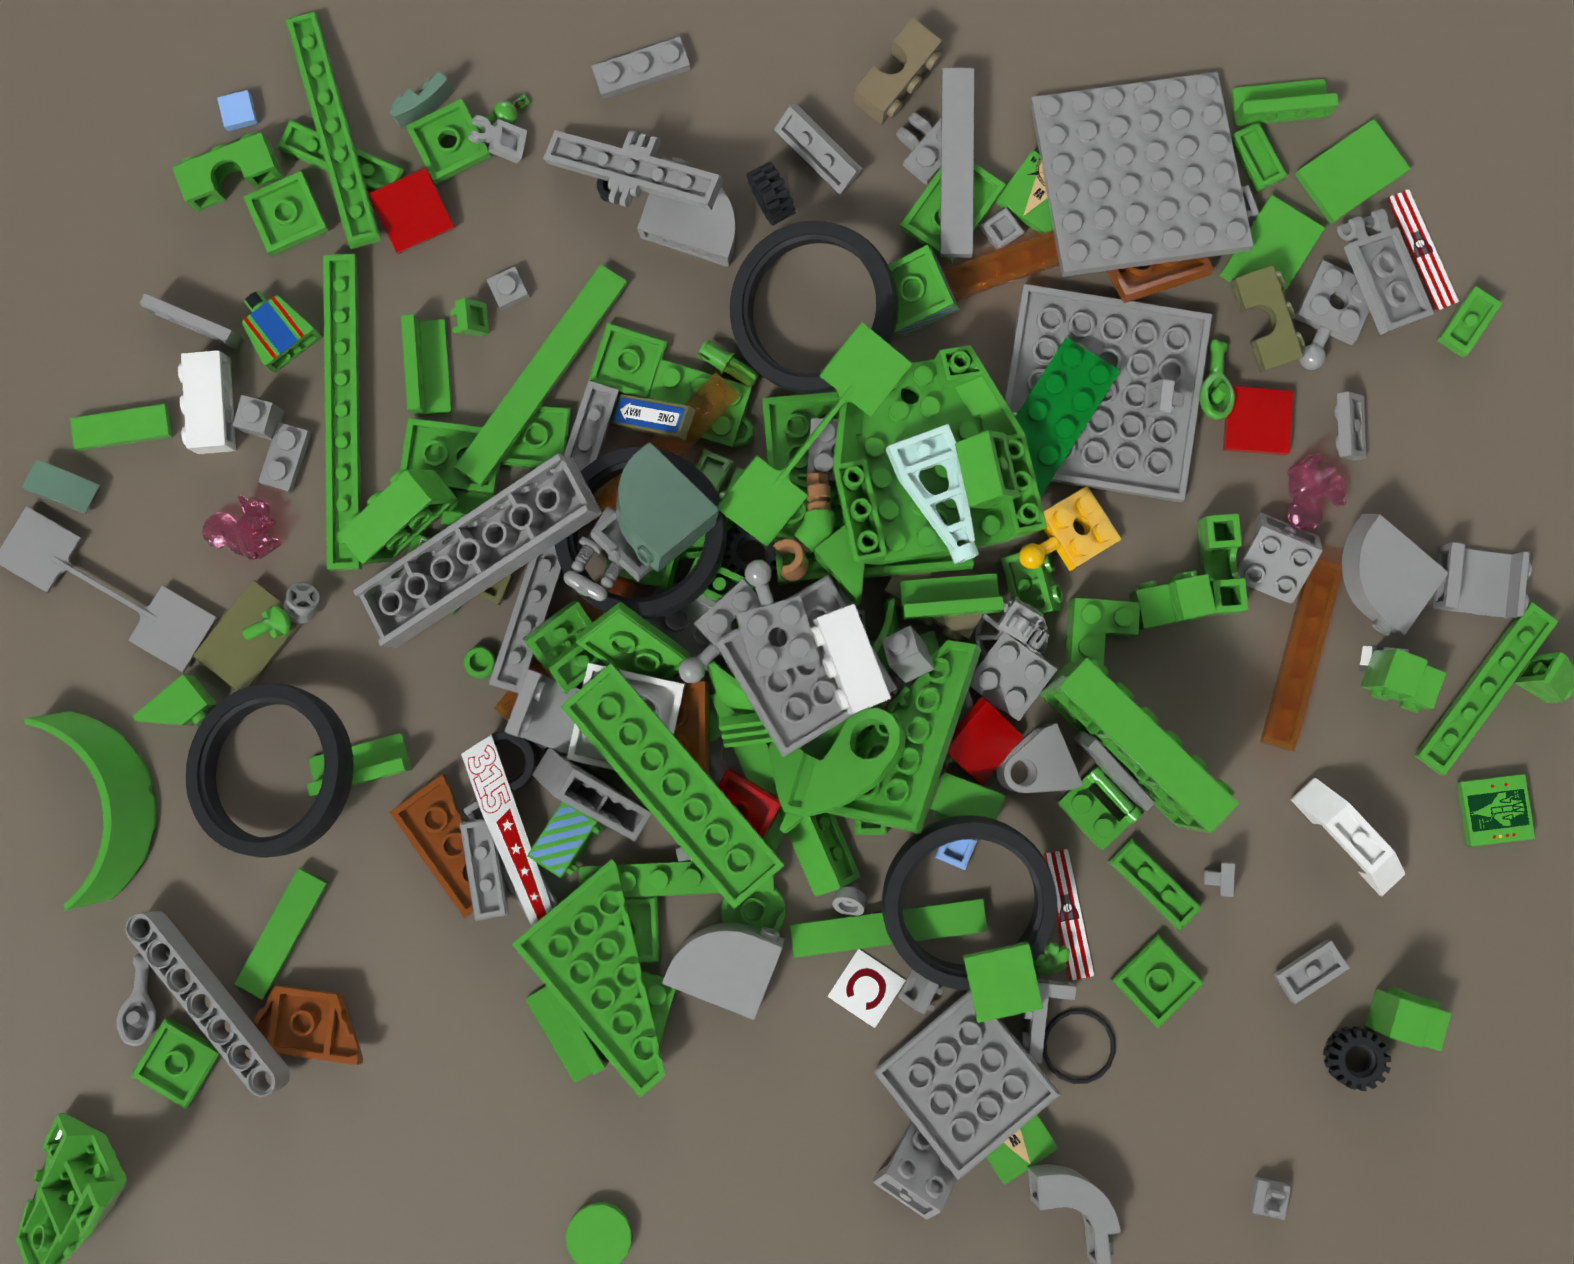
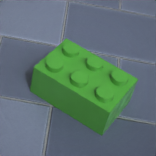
(396, 515)

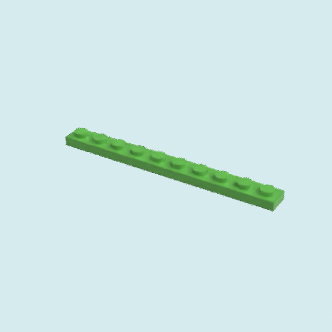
(341, 404)

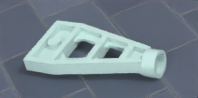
(924, 452)

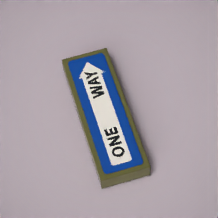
(653, 416)

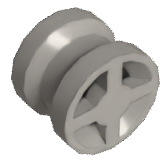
(298, 595)

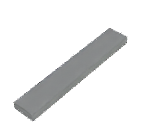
(957, 162)

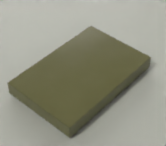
(229, 653)

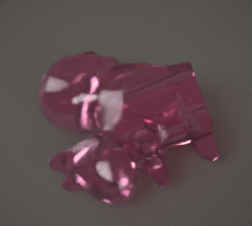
(1307, 486)
(246, 535)

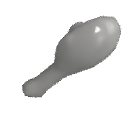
(137, 1014)

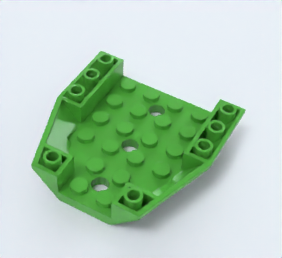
(878, 510)

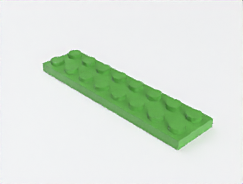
(672, 785)

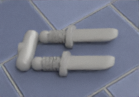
(582, 584)

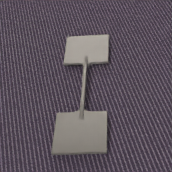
(167, 627)

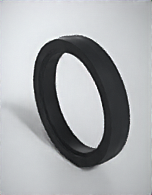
(757, 264)
(702, 574)
(204, 756)
(945, 832)

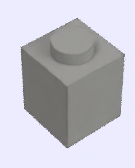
(257, 417)
(907, 654)

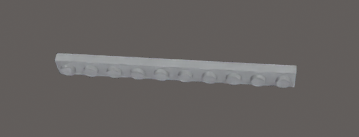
(544, 570)

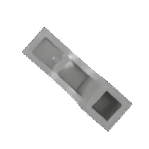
(1061, 1186)

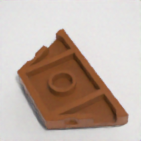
(309, 1025)

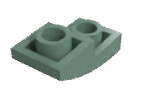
(412, 107)
(60, 486)

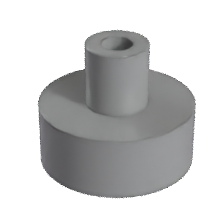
(850, 900)

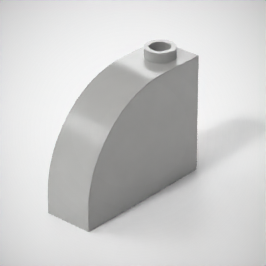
(691, 227)
(1388, 574)
(591, 794)
(726, 965)

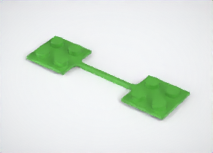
(862, 374)

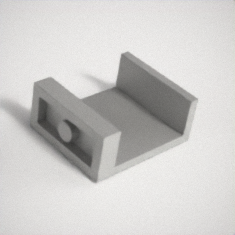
(1483, 582)

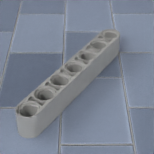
(222, 1005)

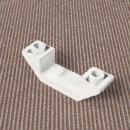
(1354, 834)

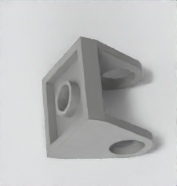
(1046, 761)

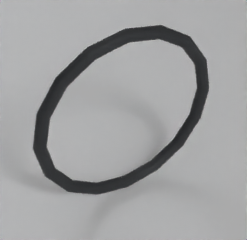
(1112, 1046)

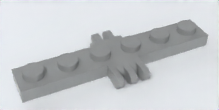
(633, 169)

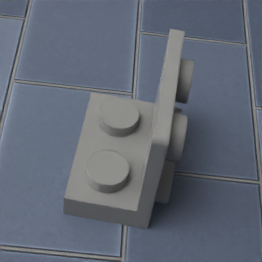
(1279, 558)
(539, 714)
(917, 1175)

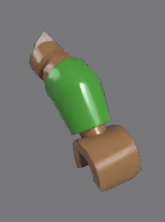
(815, 528)

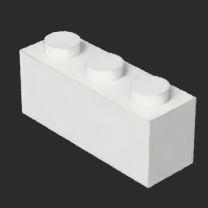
(207, 402)
(850, 659)

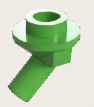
(274, 621)

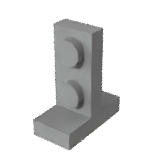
(1033, 1038)

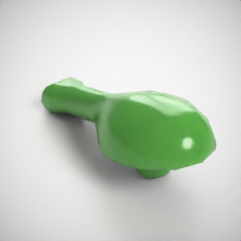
(1216, 391)

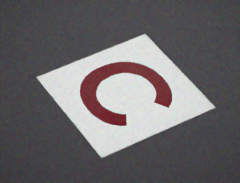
(866, 988)

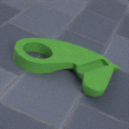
(819, 786)

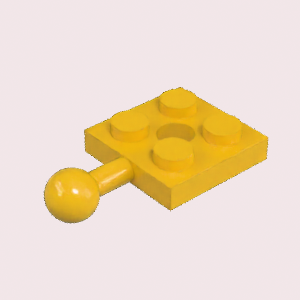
(1070, 545)

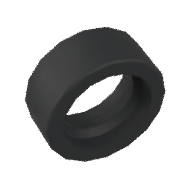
(531, 758)

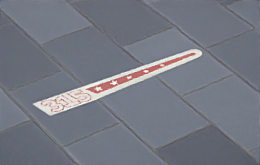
(506, 826)

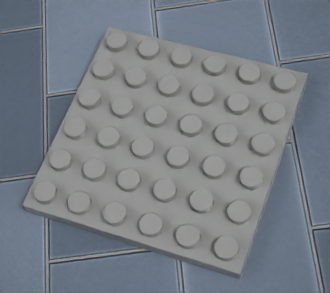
(1140, 174)
(1147, 344)

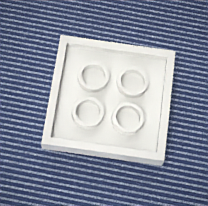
(660, 694)

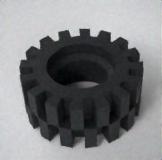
(771, 193)
(732, 552)
(1376, 1058)

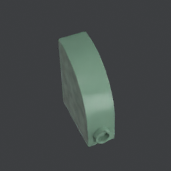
(660, 508)

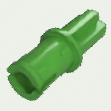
(727, 363)

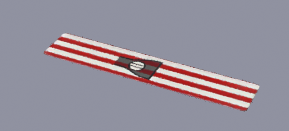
(1422, 249)
(1069, 915)

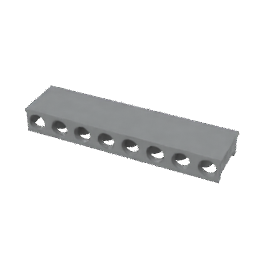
(478, 551)

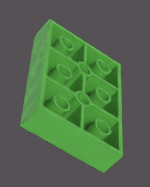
(1149, 754)

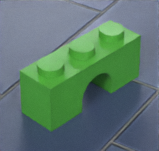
(202, 176)
(1218, 544)

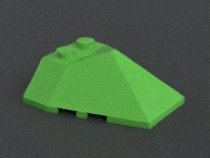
(73, 1192)

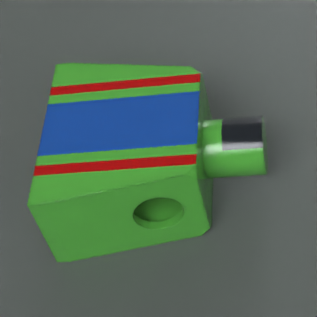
(277, 330)

